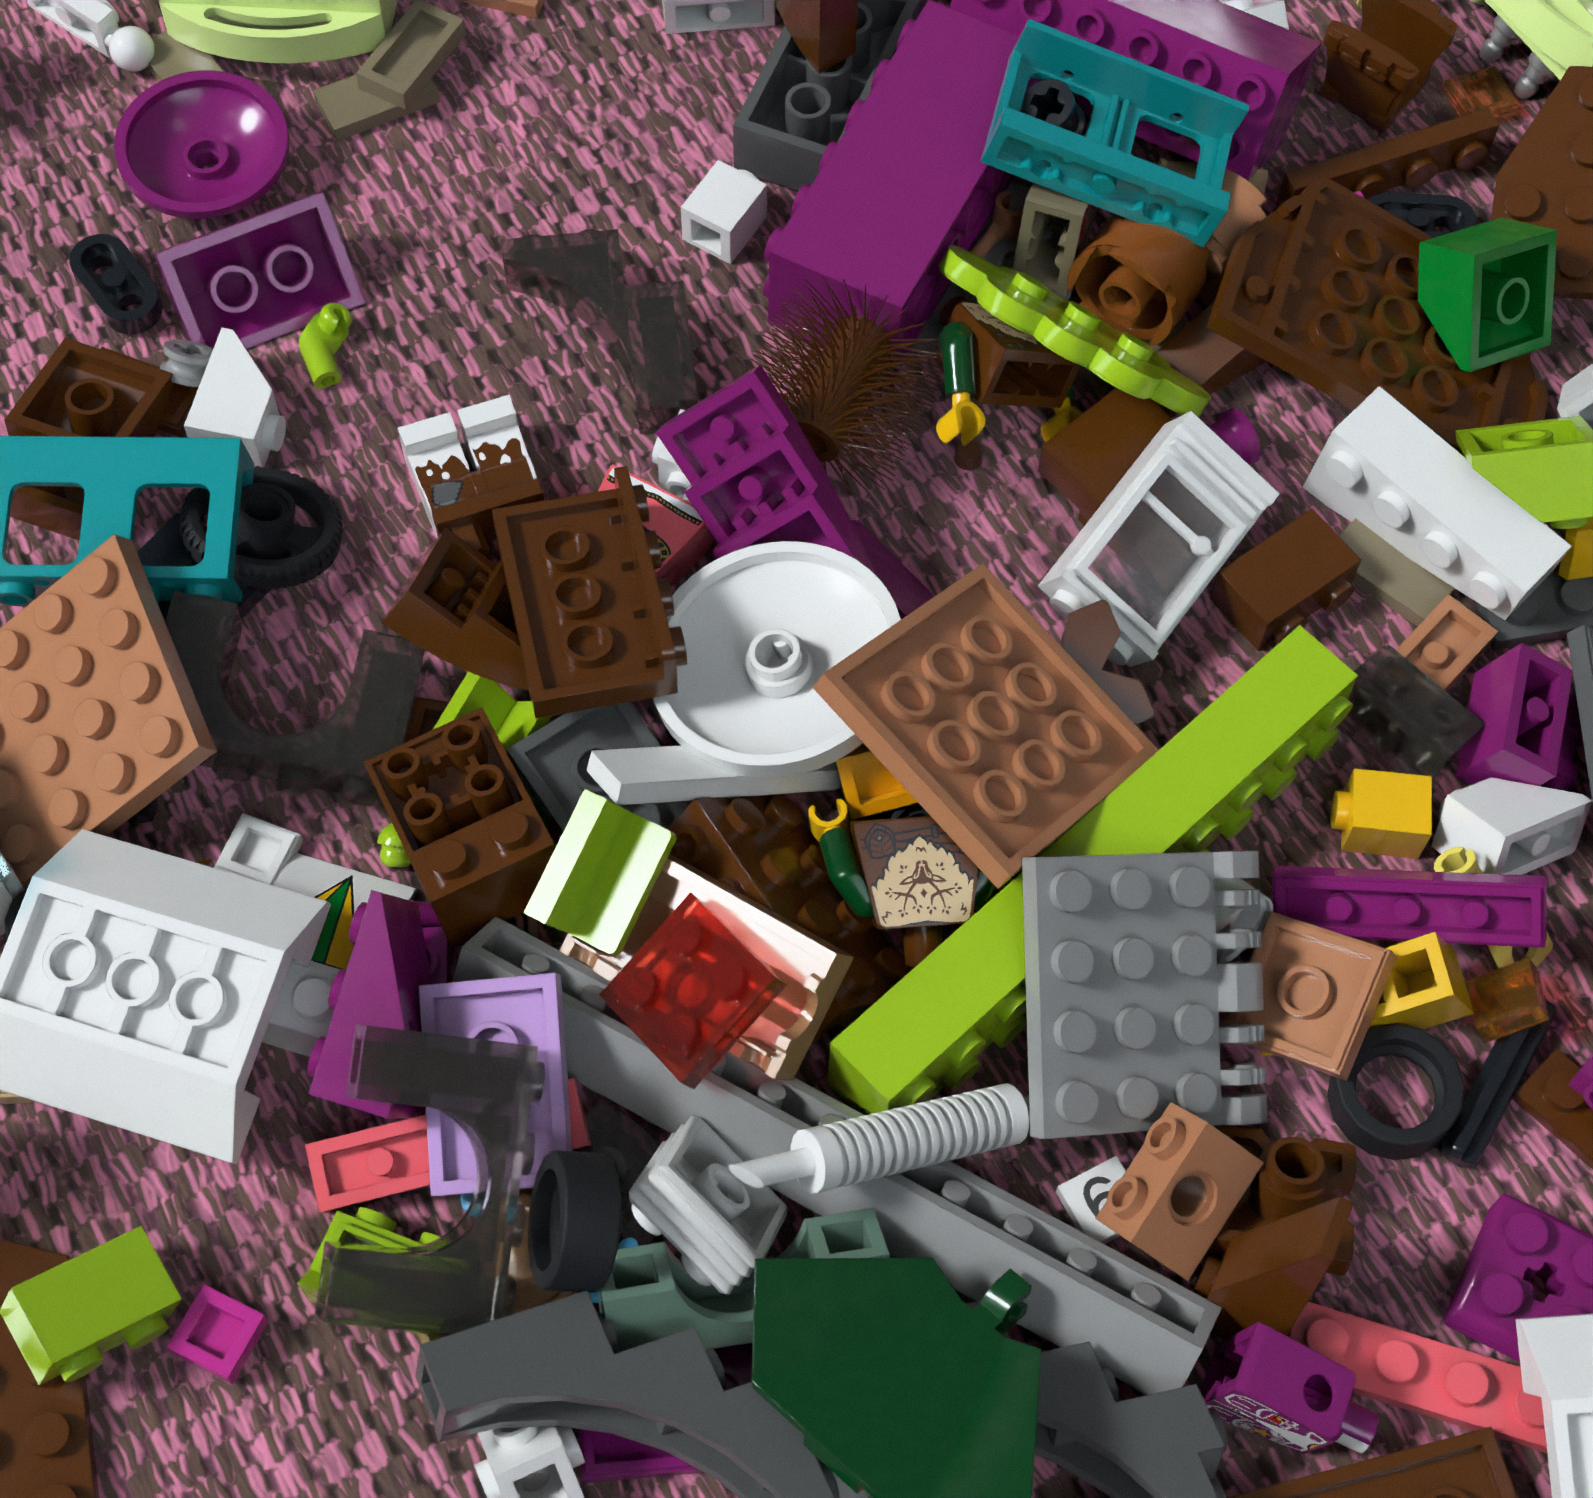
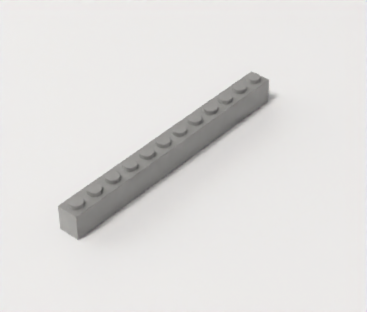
(973, 1230)

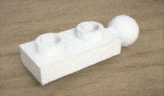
(97, 26)

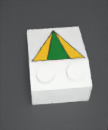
(302, 1004)

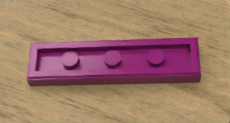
(1416, 903)

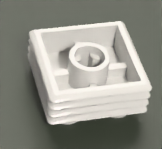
(705, 1208)

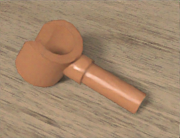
(1002, 225)

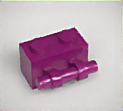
(1526, 721)

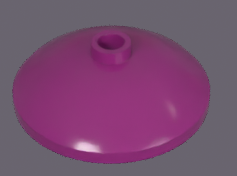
(199, 122)

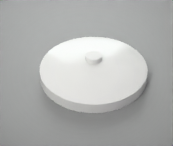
(756, 644)

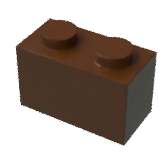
(1286, 580)

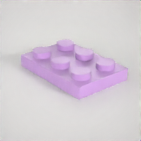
(508, 1011)

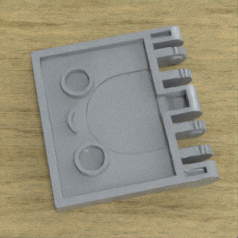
(1133, 991)

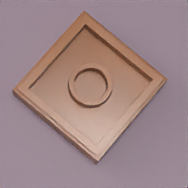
(1316, 994)

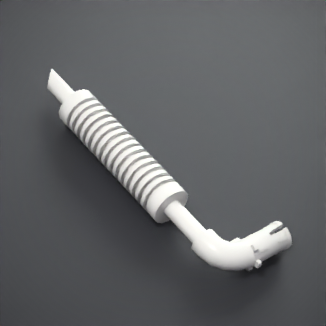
(895, 1140)

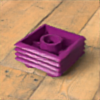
(1508, 1252)

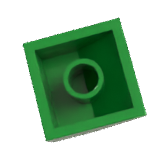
(1489, 290)

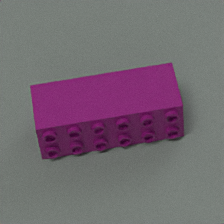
(1192, 41)
(899, 181)

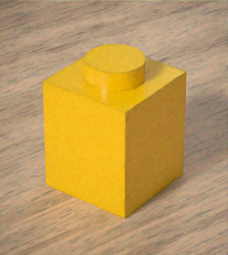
(1384, 813)

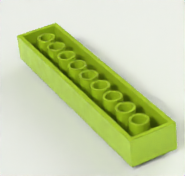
(1176, 802)

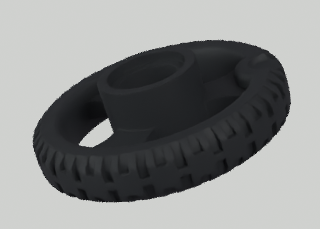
(269, 531)

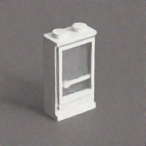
(1160, 536)

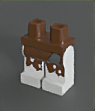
(443, 479)

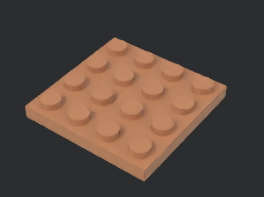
(90, 709)
(986, 722)

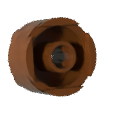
(1139, 277)

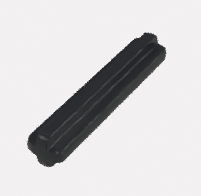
(1493, 1093)

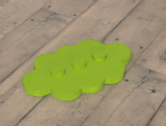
(1073, 332)

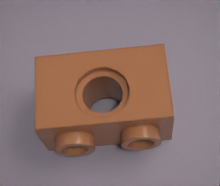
(1179, 1190)

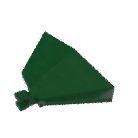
(899, 1375)

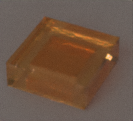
(1481, 91)
(1507, 1000)

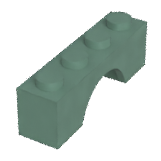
(656, 1296)

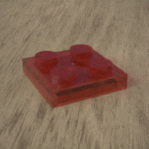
(692, 990)

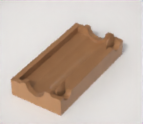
(800, 958)

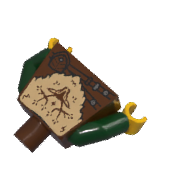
(998, 368)
(902, 876)

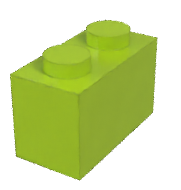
(90, 1306)

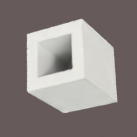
(724, 211)

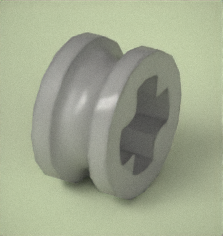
(186, 361)

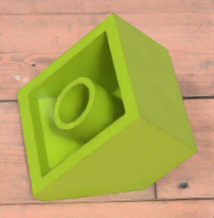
(1538, 466)

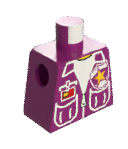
(1285, 1392)

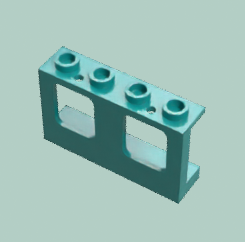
(1101, 163)
(112, 477)

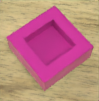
(217, 1334)

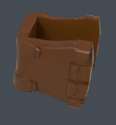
(1387, 61)

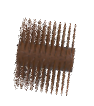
(844, 381)

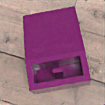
(374, 991)

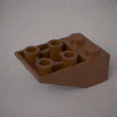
(464, 823)

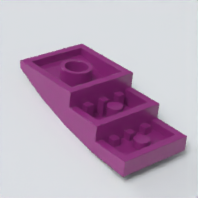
(756, 471)

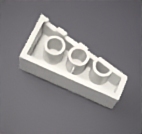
(1433, 505)

